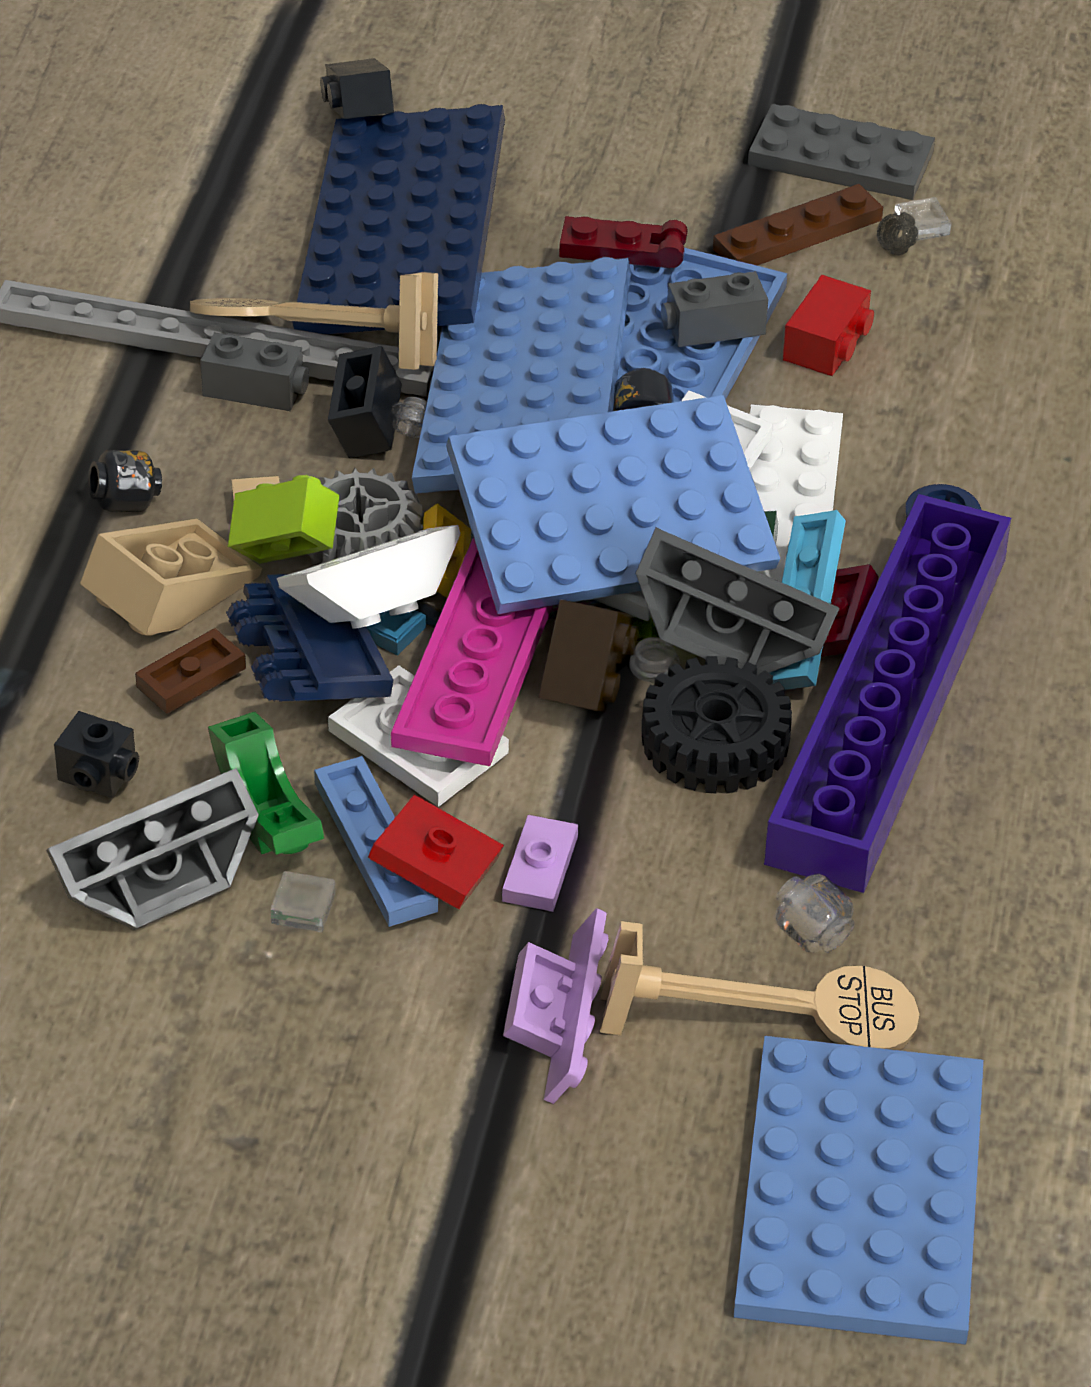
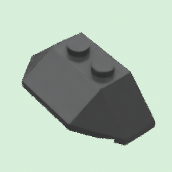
(728, 608)
(160, 854)

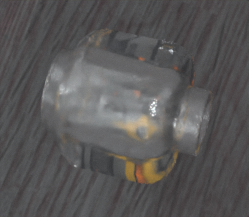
(814, 913)

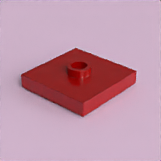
(436, 851)

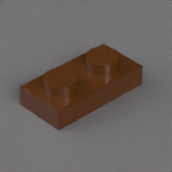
(190, 670)

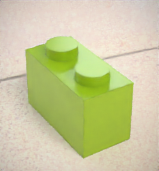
(284, 519)

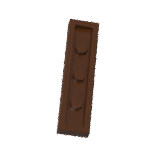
(799, 226)

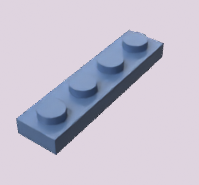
(361, 818)

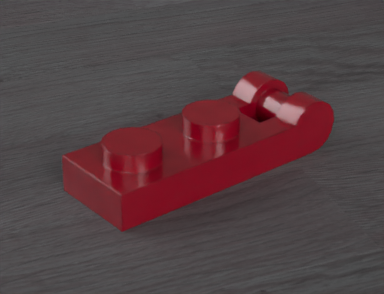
(640, 243)

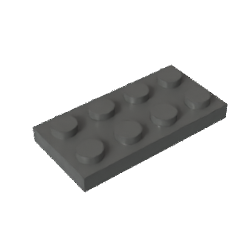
(841, 151)

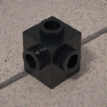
(96, 754)

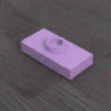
(540, 863)

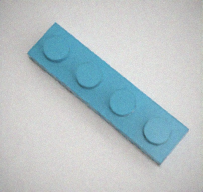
(811, 569)

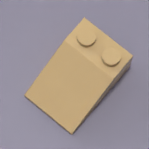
(165, 574)

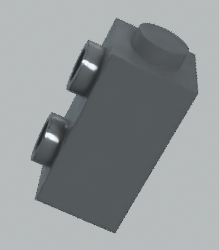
(715, 309)
(253, 371)

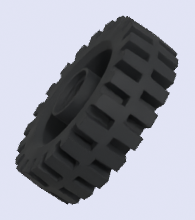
(716, 724)

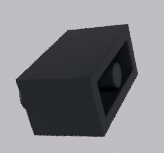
(358, 88)
(363, 401)

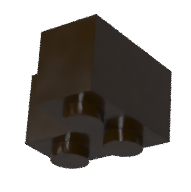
(585, 653)

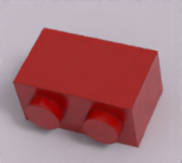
(827, 325)

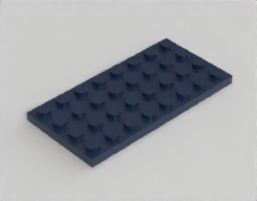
(403, 201)

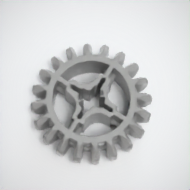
(370, 512)

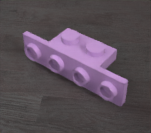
(554, 1002)

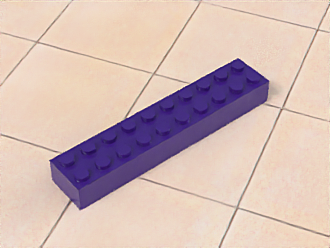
(887, 694)

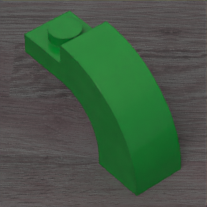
(283, 819)

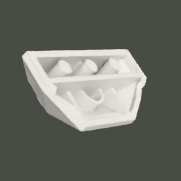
(376, 578)

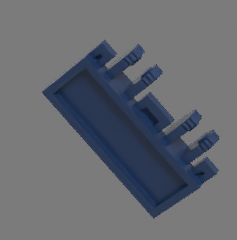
(308, 653)

